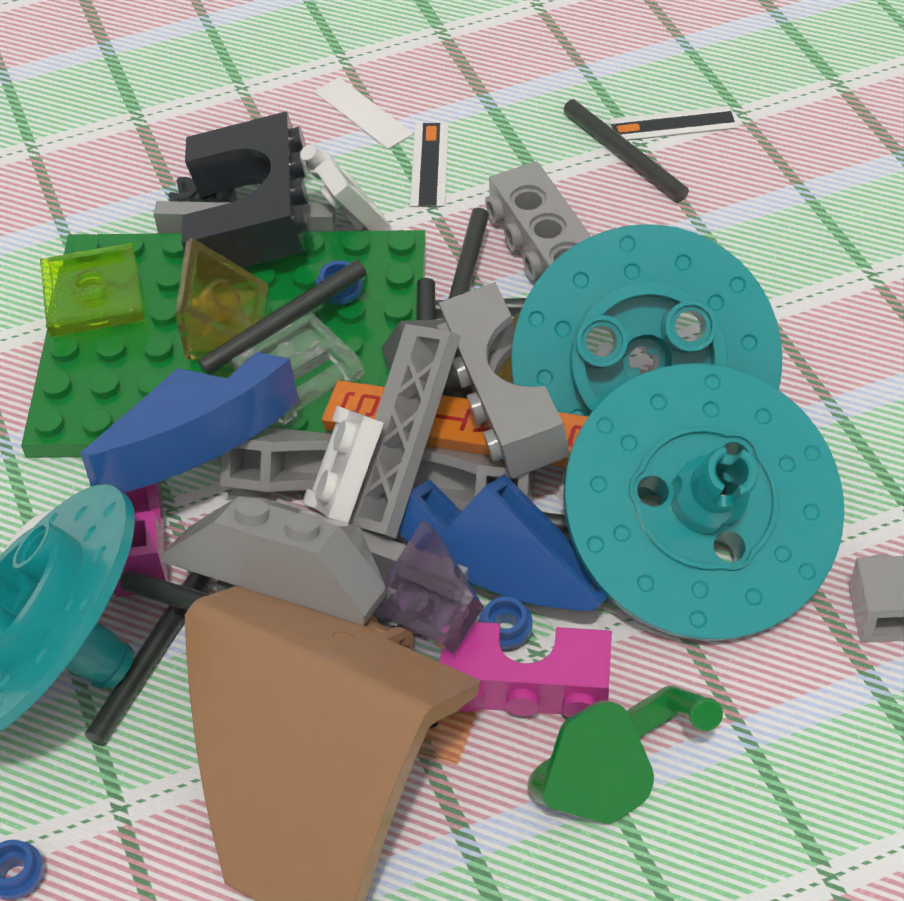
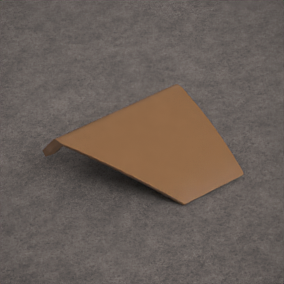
(306, 739)

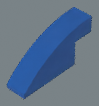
(190, 422)
(506, 545)

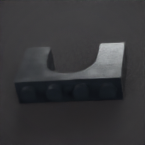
(272, 217)

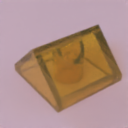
(215, 300)

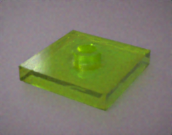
(91, 290)

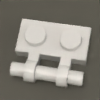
(342, 190)

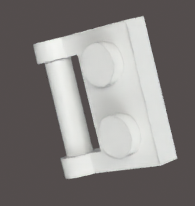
(344, 464)

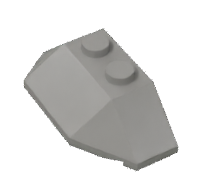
(284, 556)

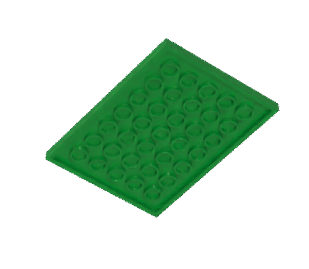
(102, 373)

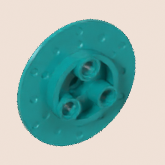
(636, 288)
(690, 440)
(54, 594)

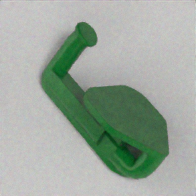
(599, 757)

